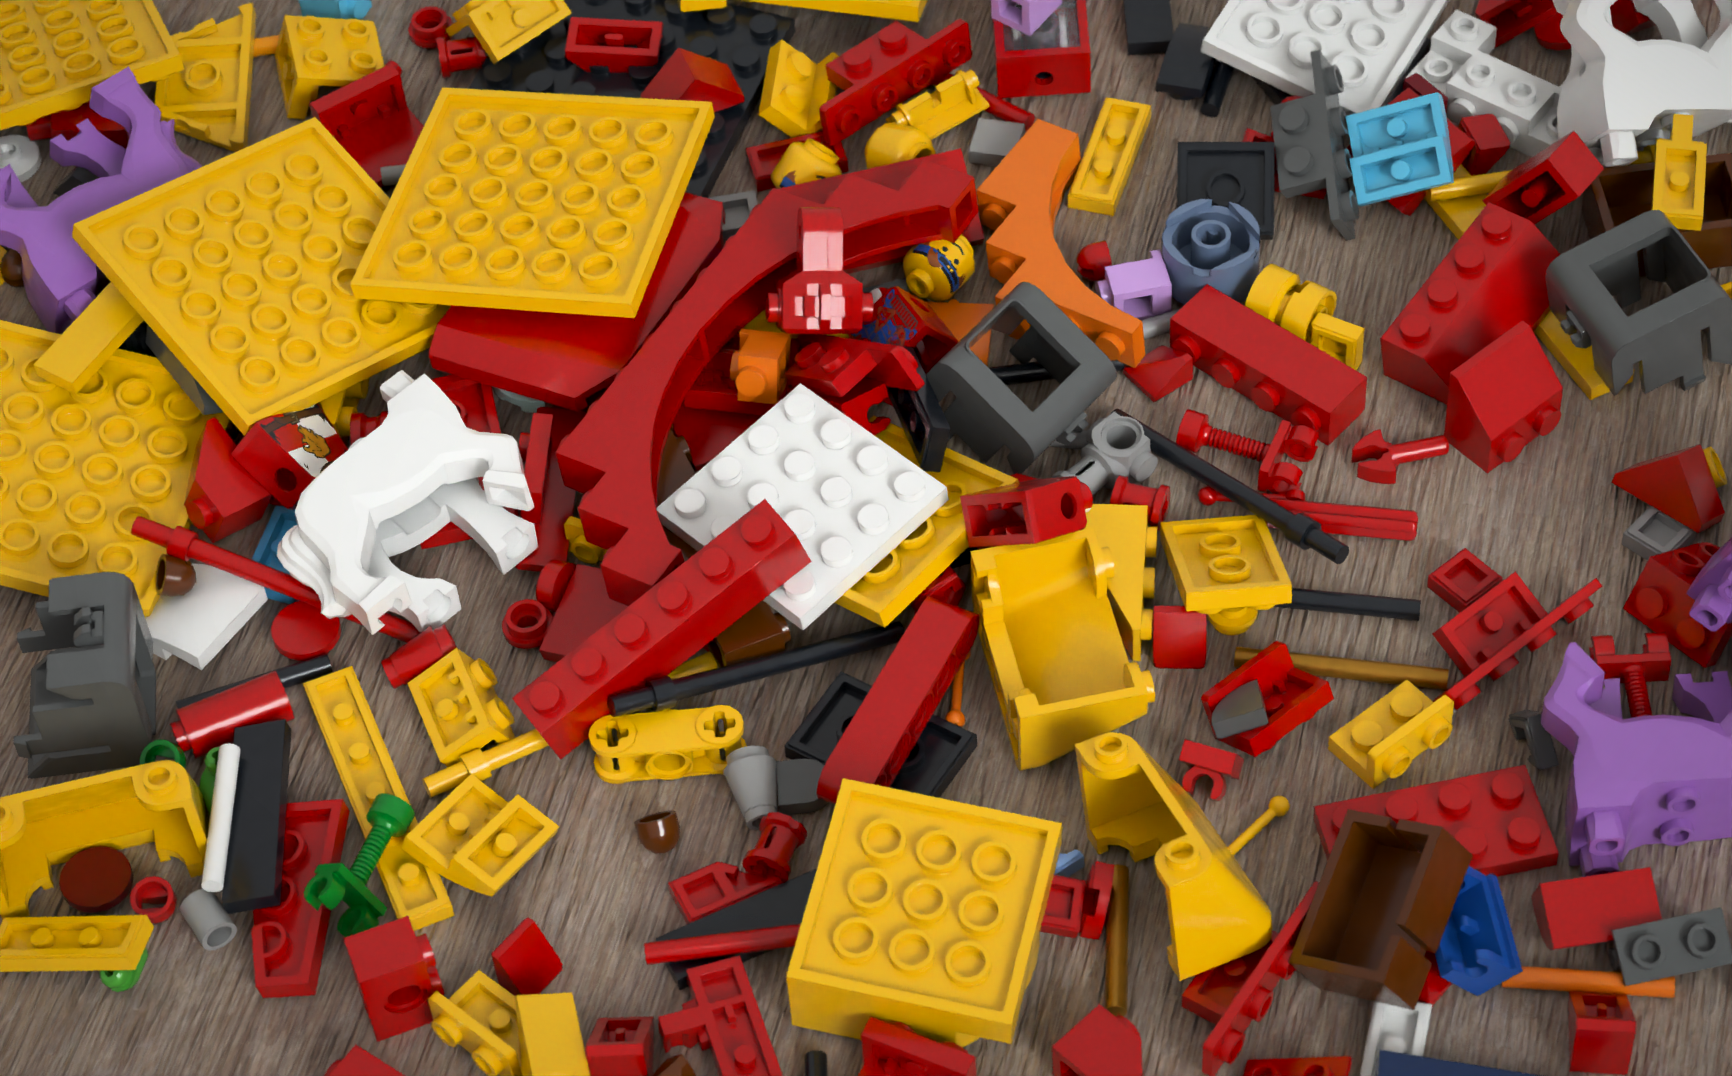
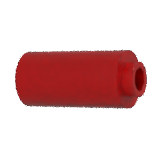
(214, 718)

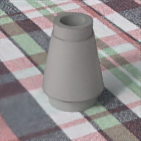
(752, 782)

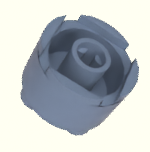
(1211, 248)

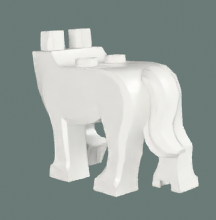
(1628, 89)
(398, 493)

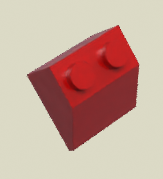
(1502, 399)

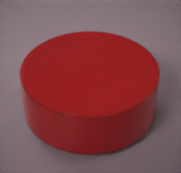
(553, 583)

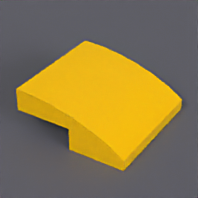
(479, 837)

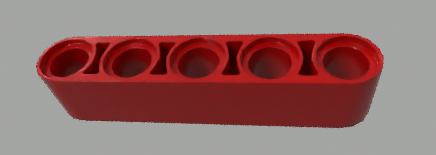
(901, 698)

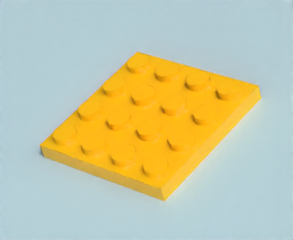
(929, 548)

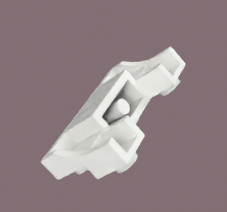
(1485, 85)

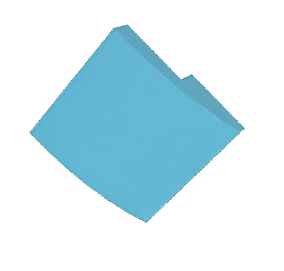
(1400, 149)

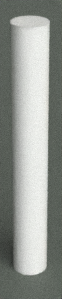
(221, 818)

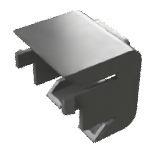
(1659, 337)
(990, 413)
(98, 697)

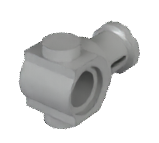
(1114, 449)

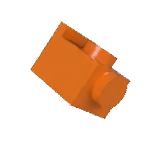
(761, 365)

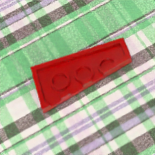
(292, 936)

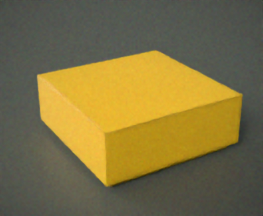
(1338, 339)

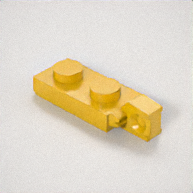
(1680, 175)

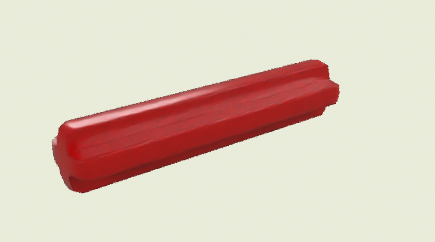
(1356, 519)

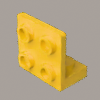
(507, 24)
(323, 53)

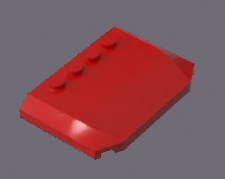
(576, 355)

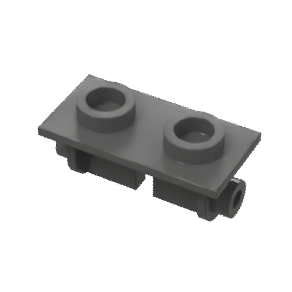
(1671, 947)

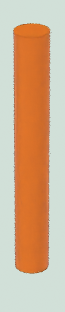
(1587, 981)

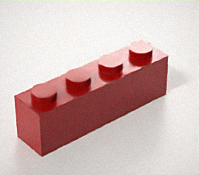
(1268, 364)

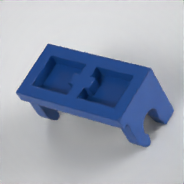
(1478, 938)

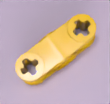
(665, 743)

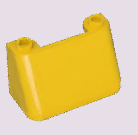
(1054, 645)
(1142, 808)
(108, 810)

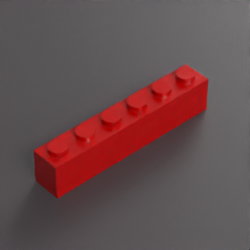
(664, 626)

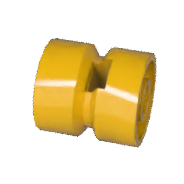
(1287, 302)

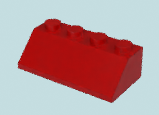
(1470, 300)

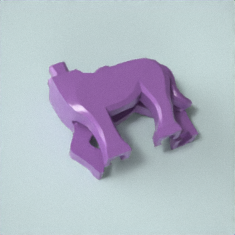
(54, 267)
(1641, 774)

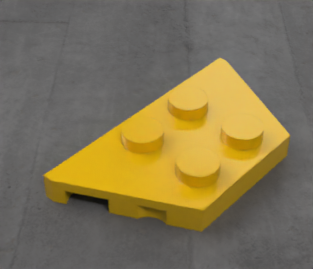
(215, 88)

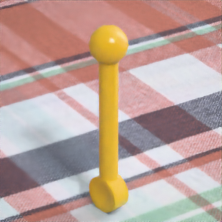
(1277, 807)

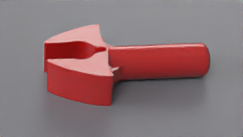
(1391, 455)

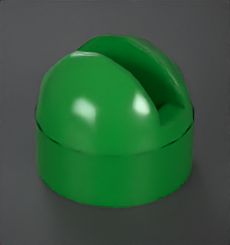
(163, 749)

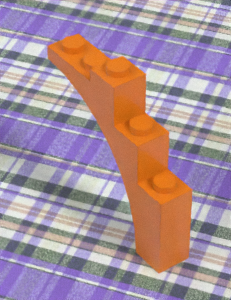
(1021, 207)

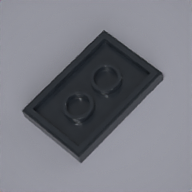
(928, 768)

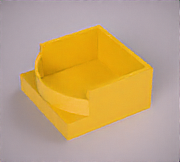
(922, 917)

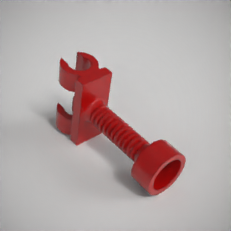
(1273, 475)
(1634, 669)

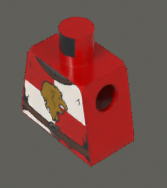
(289, 452)

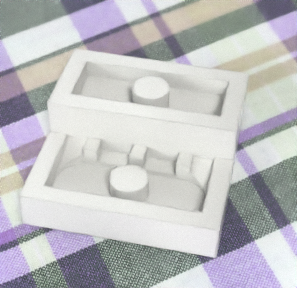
(205, 617)

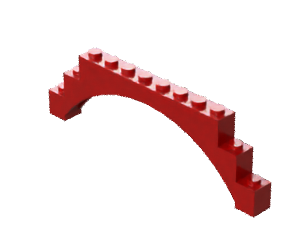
(622, 438)

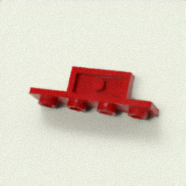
(888, 72)
(837, 364)
(543, 476)
(1497, 626)
(1242, 990)

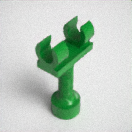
(335, 882)

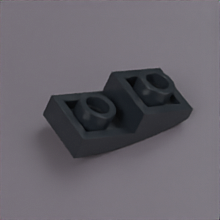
(1185, 68)

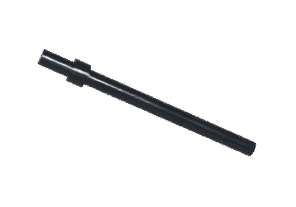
(1298, 528)
(664, 692)

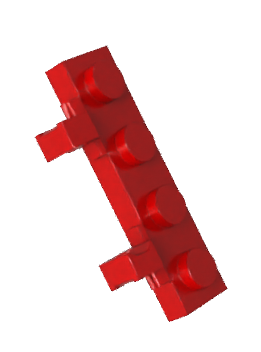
(722, 1019)

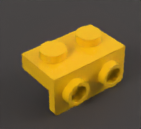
(481, 1021)

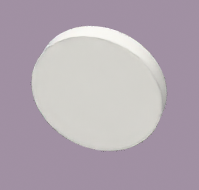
(20, 154)

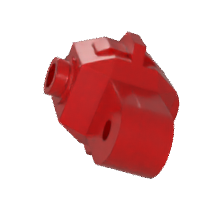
(819, 293)

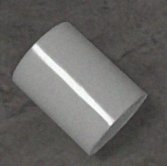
(208, 919)

